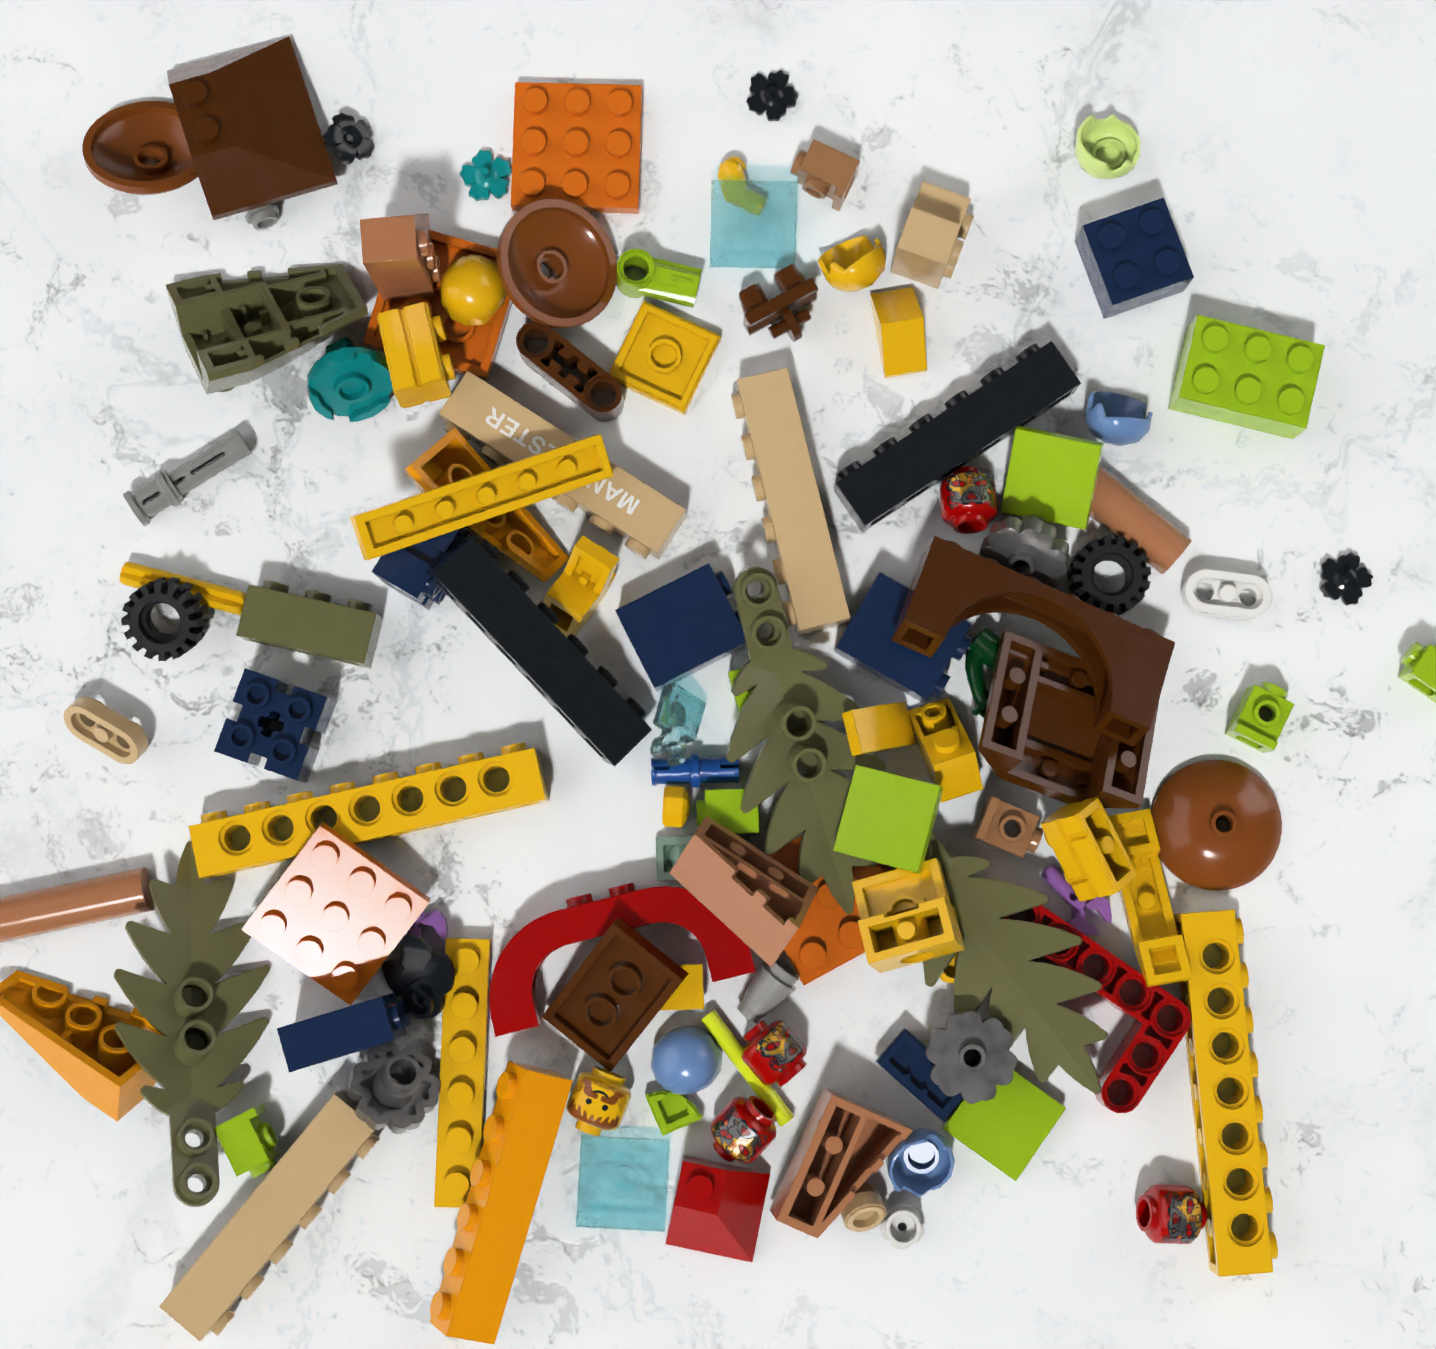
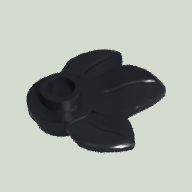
(420, 977)

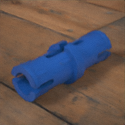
(694, 771)

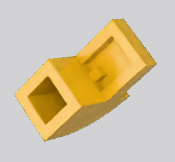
(581, 585)

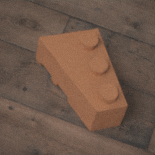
(400, 256)
(744, 888)
(833, 1160)

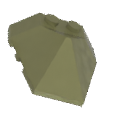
(260, 323)

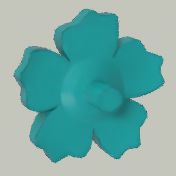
(486, 176)

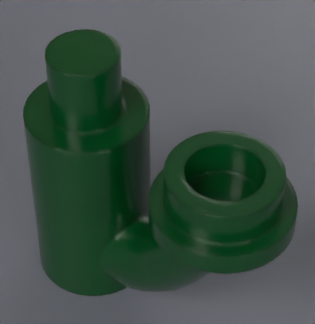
(981, 651)

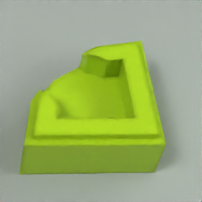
(672, 1110)

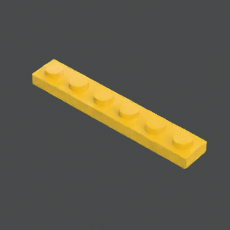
(481, 496)
(462, 1070)

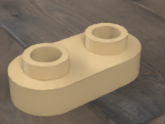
(105, 730)

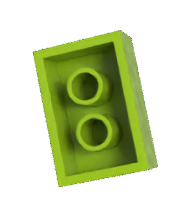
(1246, 377)

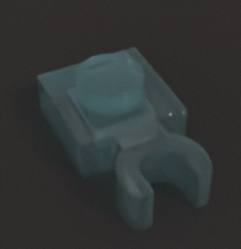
(679, 717)

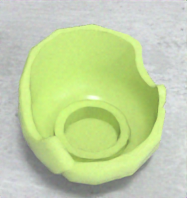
(1107, 147)

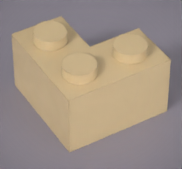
(929, 238)

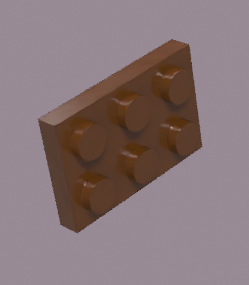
(614, 994)

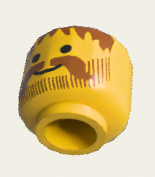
(598, 1101)

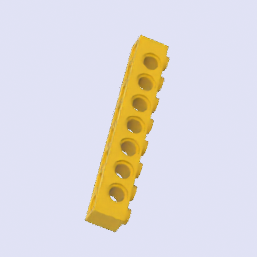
(219, 857)
(1258, 1246)

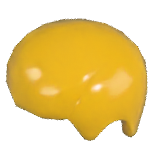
(853, 264)
(472, 290)

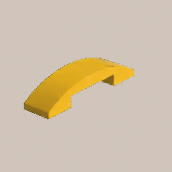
(1147, 904)

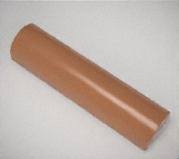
(1132, 518)
(75, 904)

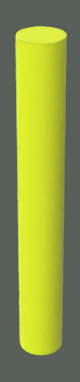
(733, 1050)

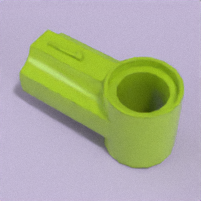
(663, 281)

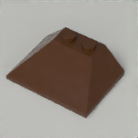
(251, 128)
(1043, 731)

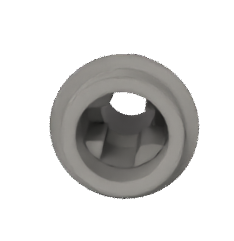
(767, 990)

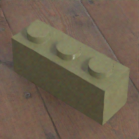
(310, 624)

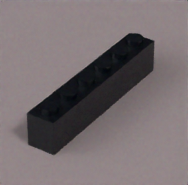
(956, 435)
(539, 649)

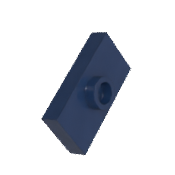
(909, 1066)

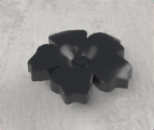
(771, 95)
(350, 137)
(1344, 579)

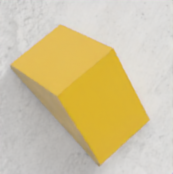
(899, 332)

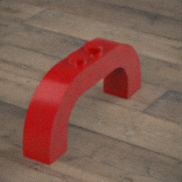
(513, 981)

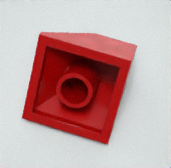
(717, 1208)

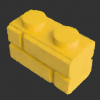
(415, 355)
(1088, 849)

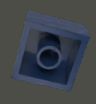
(1133, 258)

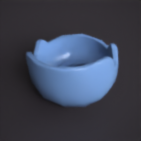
(1117, 418)
(686, 1060)
(920, 1162)

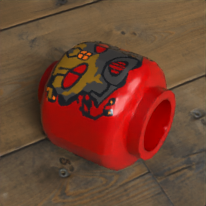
(968, 500)
(773, 1052)
(743, 1129)
(1171, 1214)

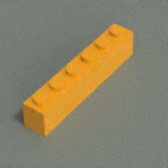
(500, 1203)

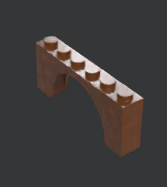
(1120, 657)

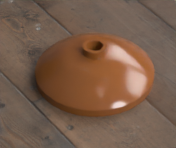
(139, 149)
(572, 249)
(1187, 830)

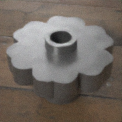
(1028, 548)
(947, 1052)
(393, 1088)

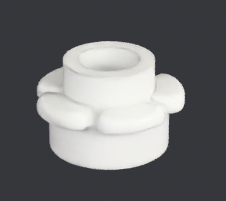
(914, 1229)

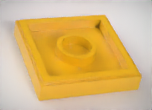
(664, 357)

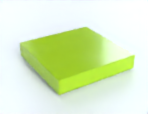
(1052, 477)
(888, 819)
(1008, 1126)

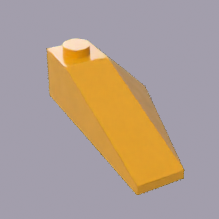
(512, 533)
(77, 1040)

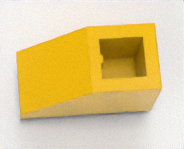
(946, 749)

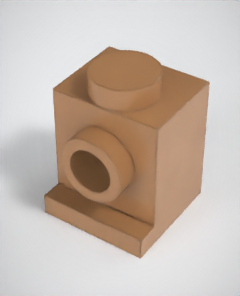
(825, 172)
(991, 832)

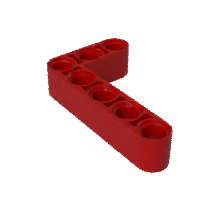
(1142, 1011)

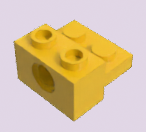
(906, 917)

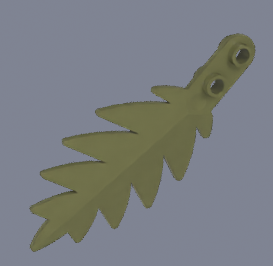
(798, 748)
(1000, 961)
(189, 1014)

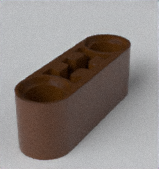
(546, 366)

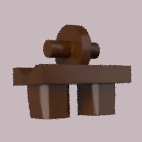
(794, 295)

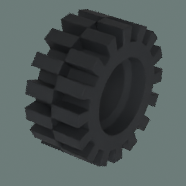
(1123, 554)
(145, 632)

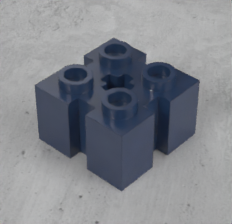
(407, 568)
(286, 750)

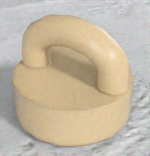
(864, 1210)

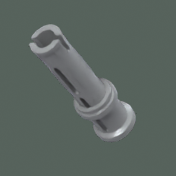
(172, 494)

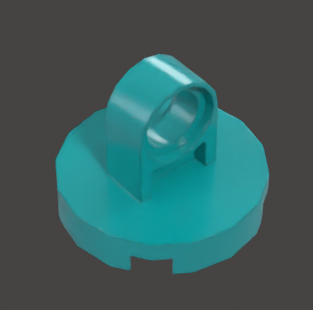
(349, 382)

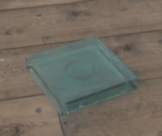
(753, 223)
(622, 1183)

